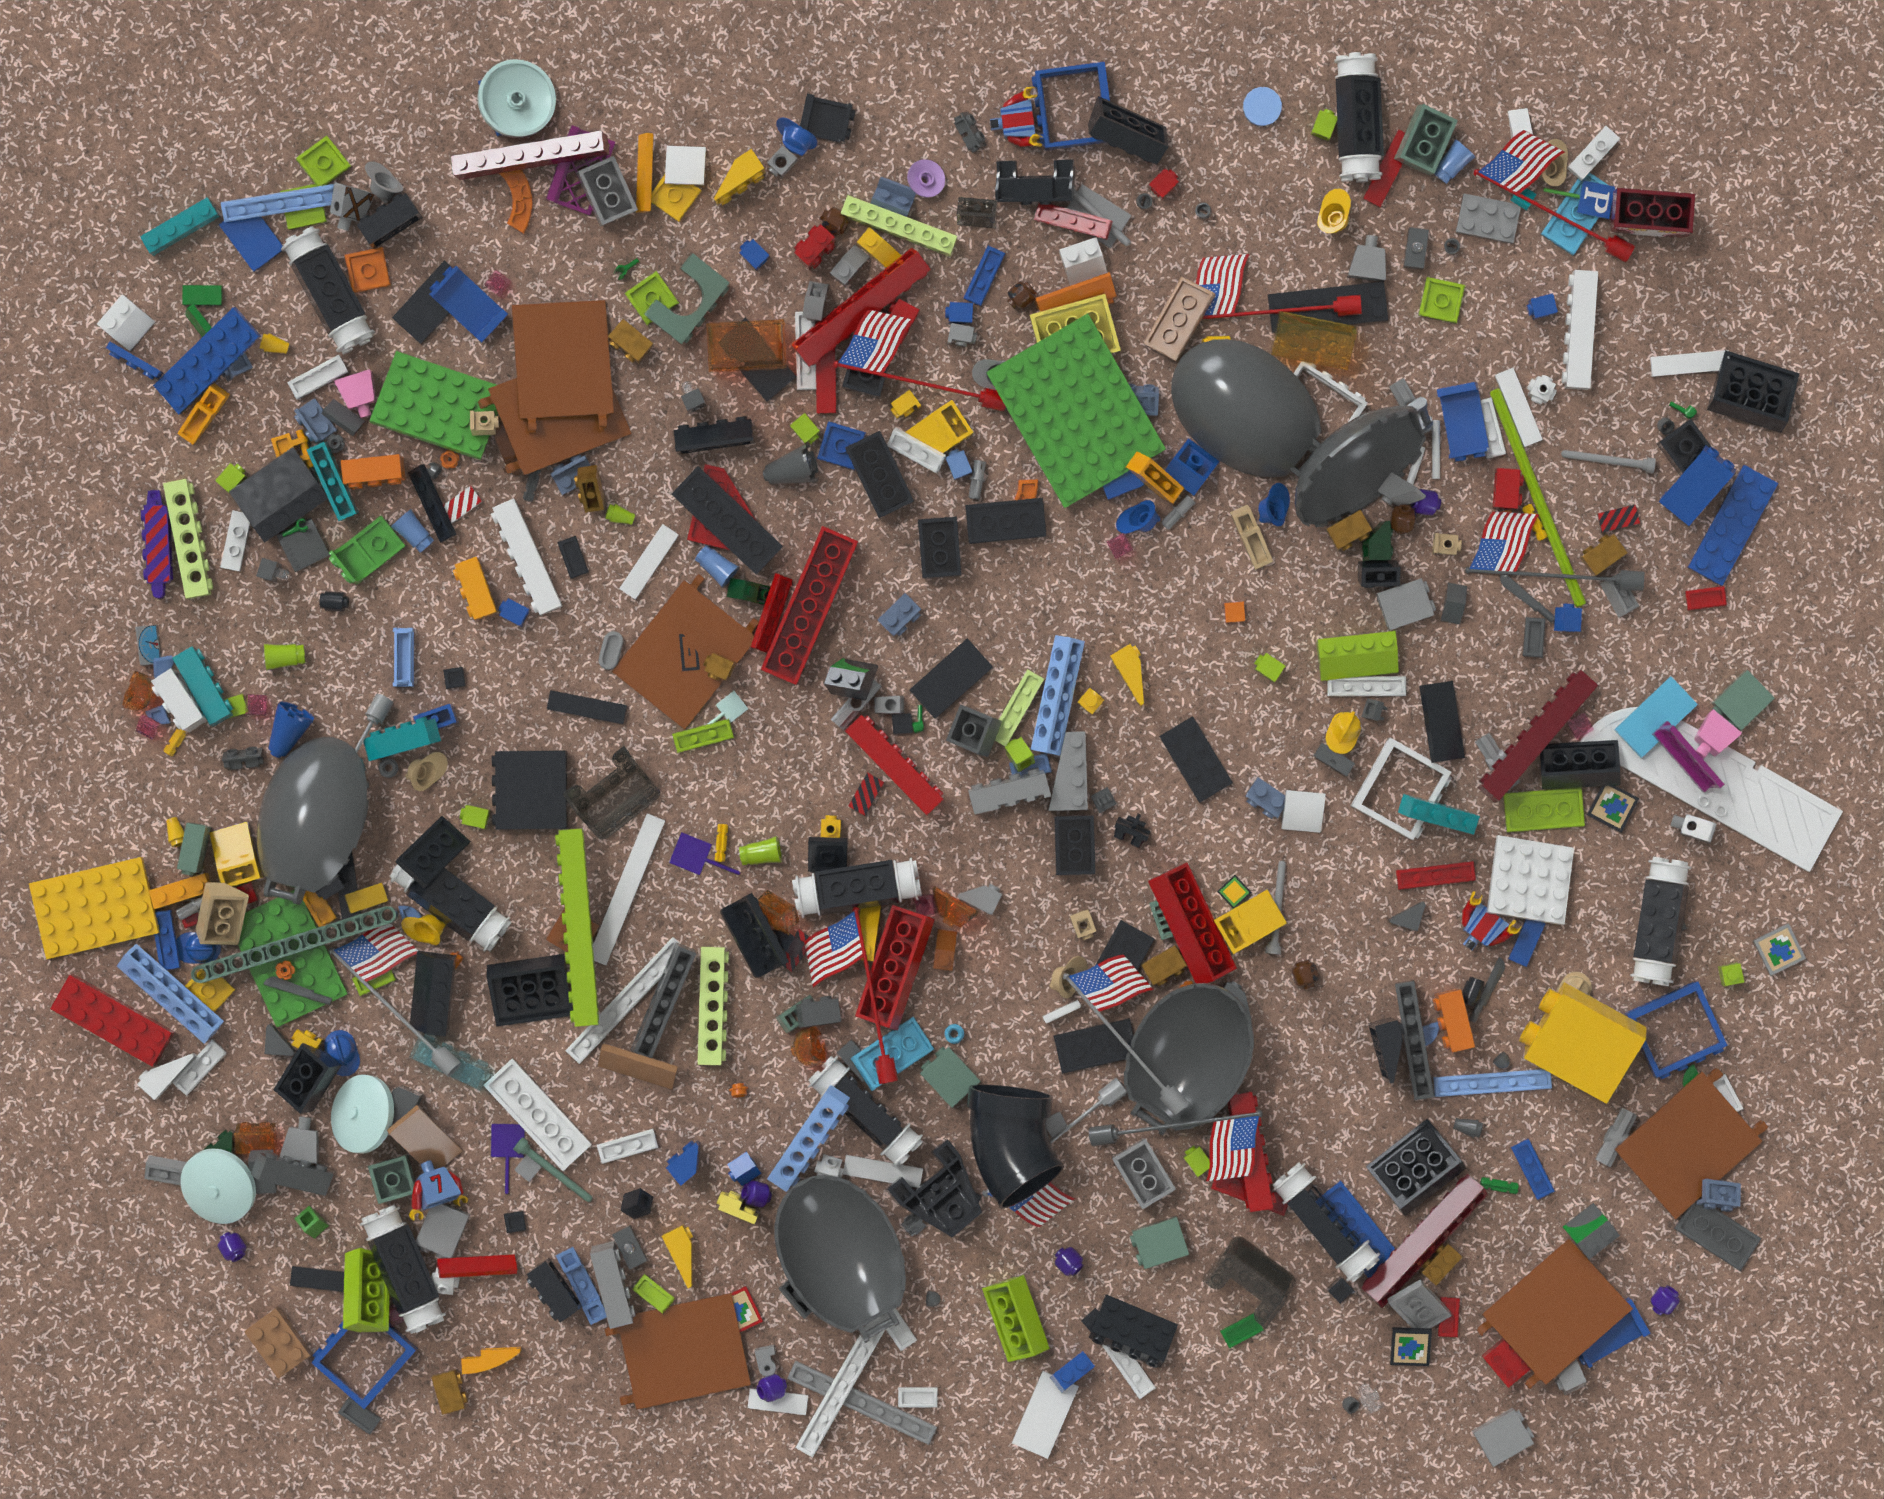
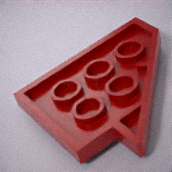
(697, 531)

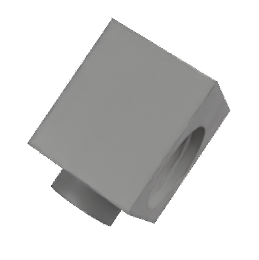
(783, 153)

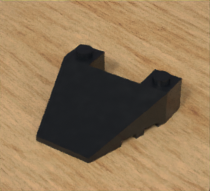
(943, 1199)

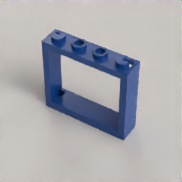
(1040, 102)
(1698, 1056)
(363, 1402)

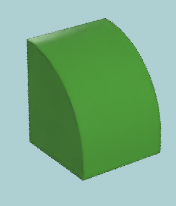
(311, 1222)

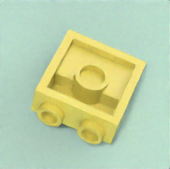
(732, 1203)

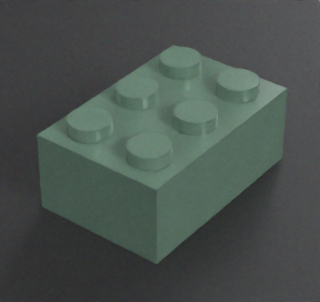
(1425, 139)

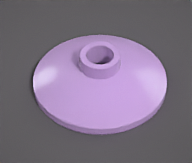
(931, 172)

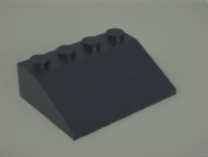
(1753, 391)
(278, 494)
(529, 990)
(1387, 1043)
(1416, 1167)

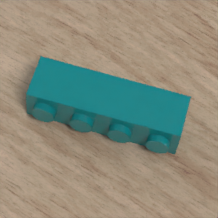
(180, 226)
(332, 481)
(202, 686)
(401, 739)
(1438, 814)

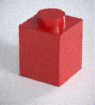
(1163, 183)

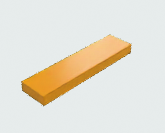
(644, 172)

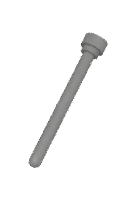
(1093, 211)
(1647, 465)
(1273, 946)

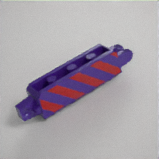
(157, 544)

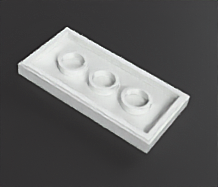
(1044, 1416)

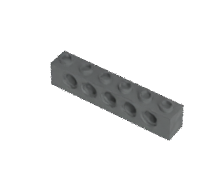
(663, 1000)
(1414, 1040)

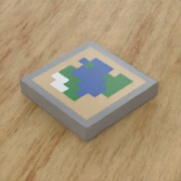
(1779, 949)

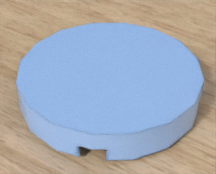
(1262, 106)

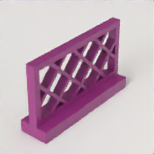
(560, 177)
(1687, 757)

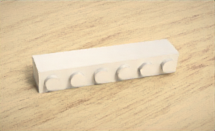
(1581, 329)
(527, 557)

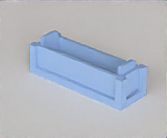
(403, 657)

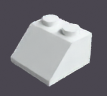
(1083, 261)
(126, 322)

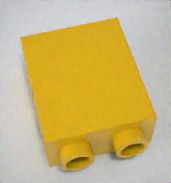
(1583, 1041)

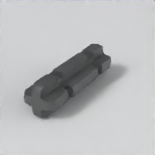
(531, 486)

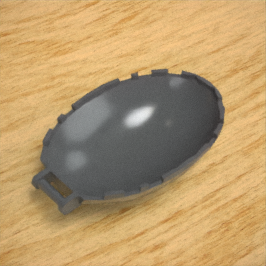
(1245, 407)
(1356, 461)
(311, 817)
(1196, 1042)
(840, 1254)

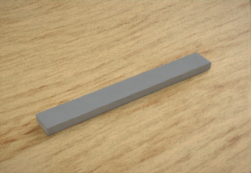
(865, 1404)

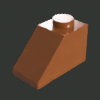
(945, 950)

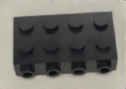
(754, 935)
(1133, 1331)

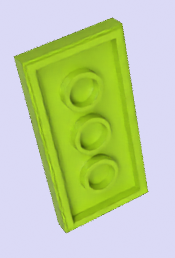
(1544, 809)

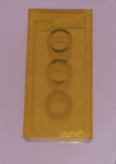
(1313, 340)

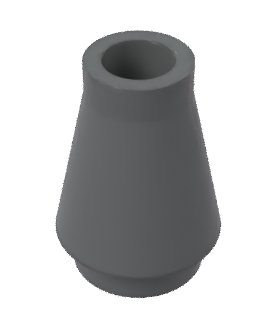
(1469, 1127)

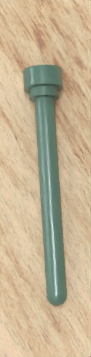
(524, 1148)

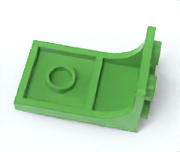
(367, 551)

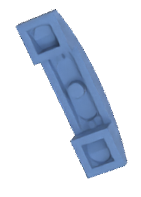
(582, 1285)

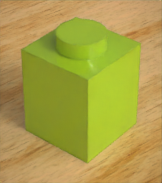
(1324, 124)
(805, 429)
(231, 477)
(1269, 667)
(1019, 754)
(474, 816)
(1731, 974)
(1197, 1160)

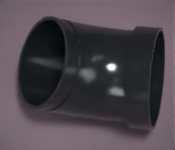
(1012, 1141)

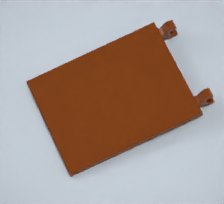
(562, 361)
(556, 436)
(655, 662)
(1689, 1141)
(1556, 1312)
(683, 1352)

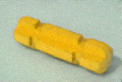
(1537, 527)
(175, 741)
(721, 842)

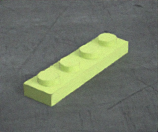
(1018, 705)

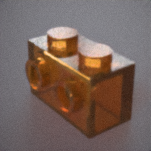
(779, 912)
(255, 1137)

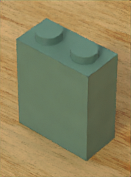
(1742, 700)
(194, 848)
(949, 1076)
(1159, 1242)

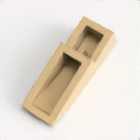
(1251, 536)

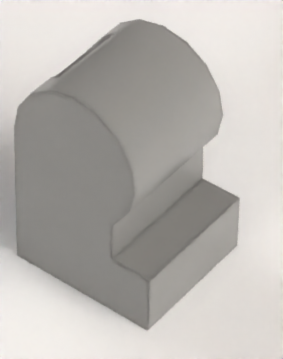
(889, 704)
(764, 1360)

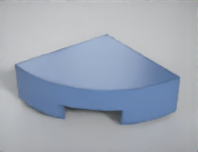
(162, 664)
(158, 714)
(407, 911)
(1430, 1032)

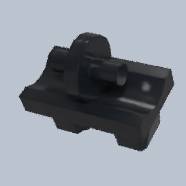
(1133, 827)

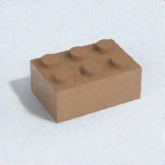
(278, 1342)

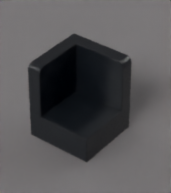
(637, 1203)
(1340, 1289)

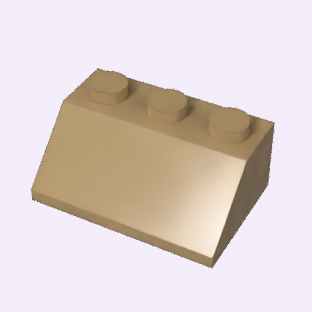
(221, 914)

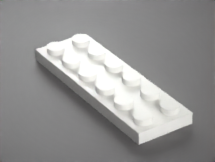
(537, 1114)

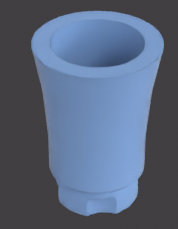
(1453, 161)
(413, 531)
(716, 565)

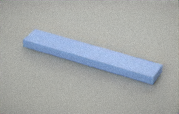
(277, 203)
(1492, 1082)

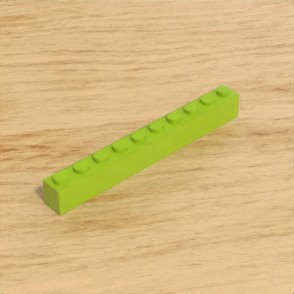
(578, 925)

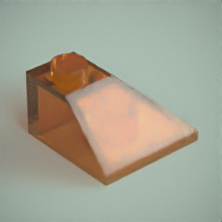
(952, 909)

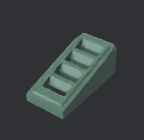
(1157, 920)
(783, 1022)

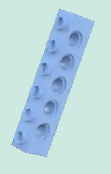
(1057, 695)
(170, 993)
(831, 1099)

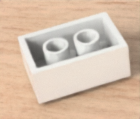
(178, 700)

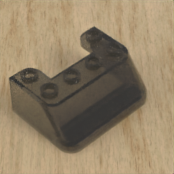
(615, 797)
(1255, 1273)

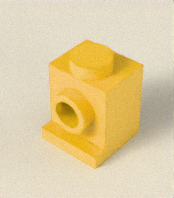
(904, 405)
(1090, 701)
(830, 820)
(307, 1038)

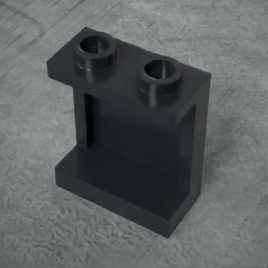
(827, 119)

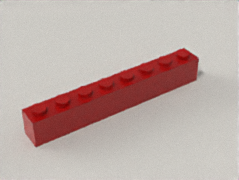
(872, 296)

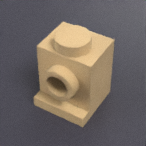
(488, 428)
(1438, 544)
(1080, 917)

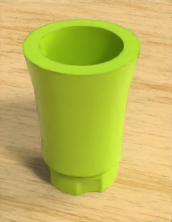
(283, 655)
(761, 852)

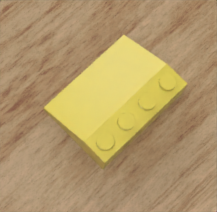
(1054, 319)

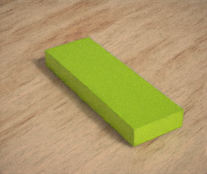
(703, 735)

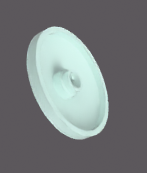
(516, 98)
(362, 1114)
(218, 1186)

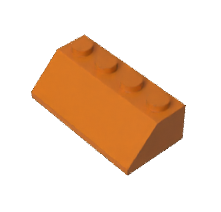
(1086, 289)

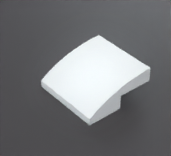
(685, 165)
(1303, 811)

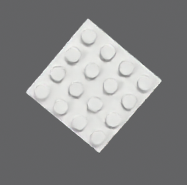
(1530, 880)

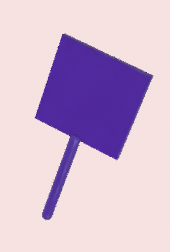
(692, 854)
(503, 1140)

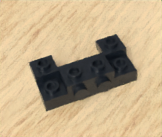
(1035, 188)

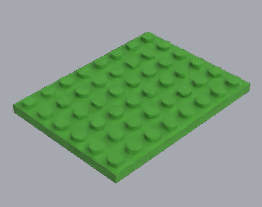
(1075, 410)

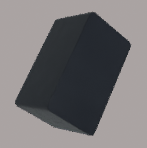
(789, 942)

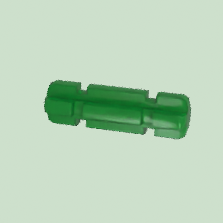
(1499, 1185)

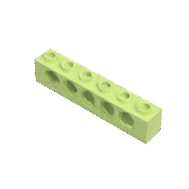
(899, 226)
(172, 492)
(705, 1055)

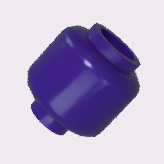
(1429, 504)
(756, 1194)
(232, 1246)
(1068, 1261)
(1665, 1300)
(771, 1388)

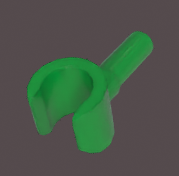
(623, 269)
(1689, 412)
(296, 528)
(918, 726)

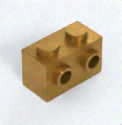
(630, 341)
(590, 488)
(1349, 530)
(1603, 554)
(718, 666)
(1164, 965)
(1440, 1263)
(449, 1391)

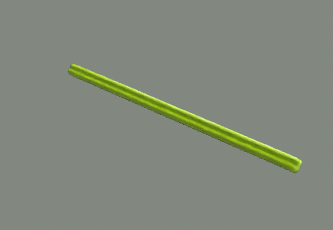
(1537, 496)

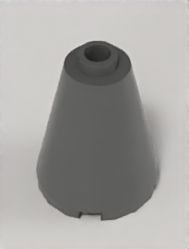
(794, 467)

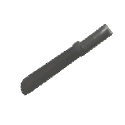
(1518, 591)
(287, 986)
(1489, 987)

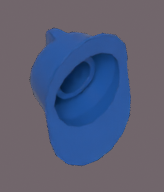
(795, 137)
(1275, 506)
(1138, 517)
(193, 952)
(344, 1050)

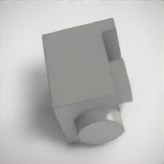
(961, 335)

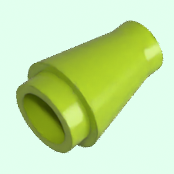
(619, 515)

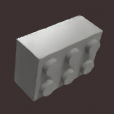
(607, 191)
(1143, 1173)

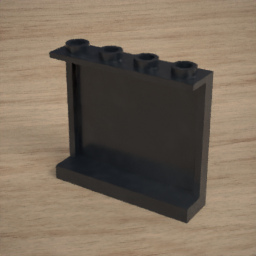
(530, 789)

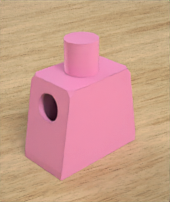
(358, 392)
(1715, 734)

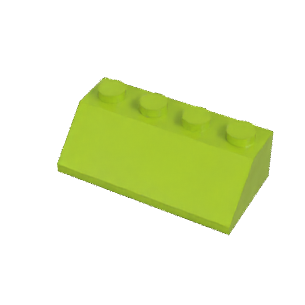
(1357, 655)
(364, 1294)
(1016, 1318)

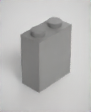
(1405, 604)
(442, 1230)
(1503, 1436)

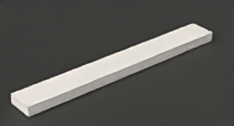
(627, 888)
(621, 1004)
(838, 1391)

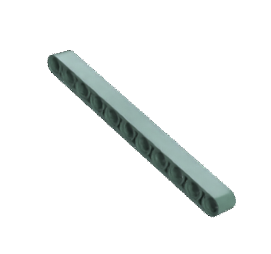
(286, 950)

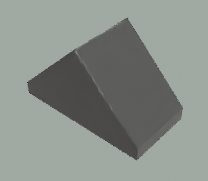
(1454, 603)
(1410, 917)
(276, 1043)

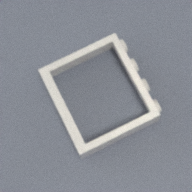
(1340, 388)
(1372, 775)

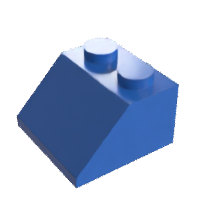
(1191, 466)

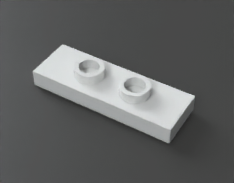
(1593, 153)
(318, 377)
(235, 541)

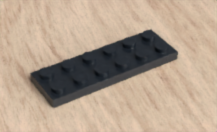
(1372, 302)
(727, 520)

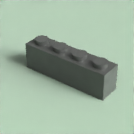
(292, 1173)

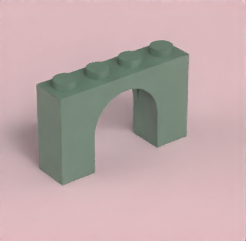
(711, 286)

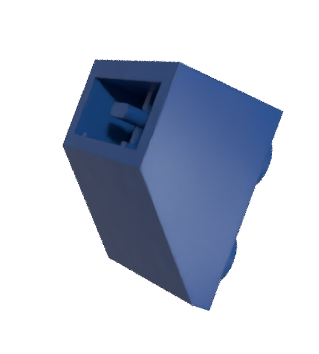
(685, 1165)

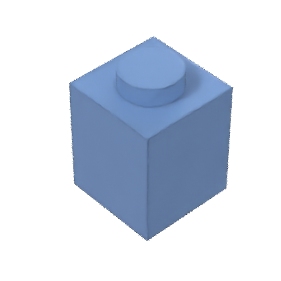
(958, 464)

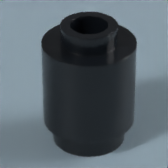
(334, 601)
(1473, 991)

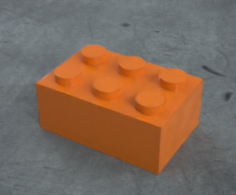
(373, 471)
(1453, 1020)

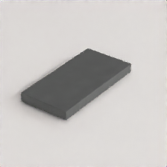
(1718, 1234)

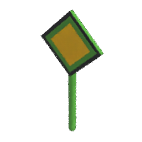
(1234, 891)

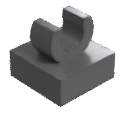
(1373, 710)
(1103, 800)

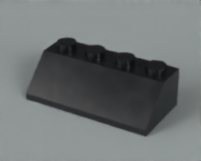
(1128, 131)
(714, 436)
(1580, 764)
(432, 992)

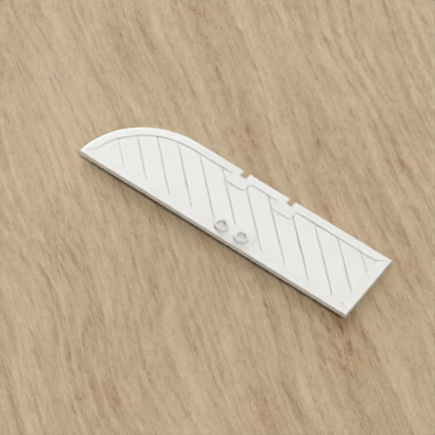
(1750, 802)

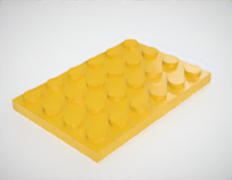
(94, 908)

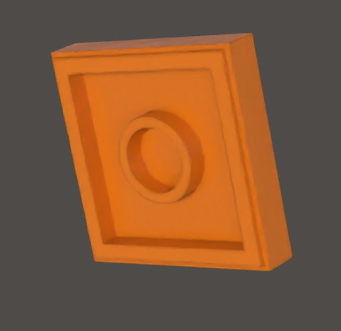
(367, 270)

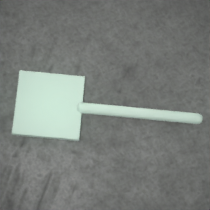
(730, 707)

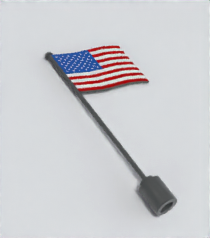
(1506, 542)
(1230, 1142)

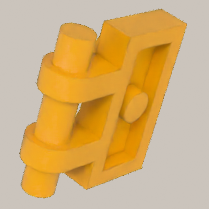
(285, 442)

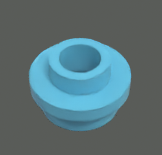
(949, 1038)

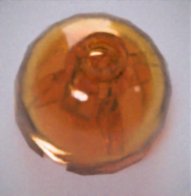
(139, 692)
(808, 1047)

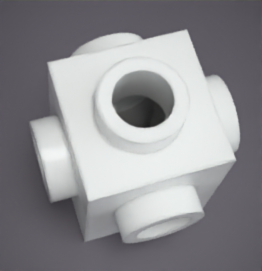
(1538, 396)
(829, 1166)
(445, 1285)

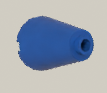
(288, 728)

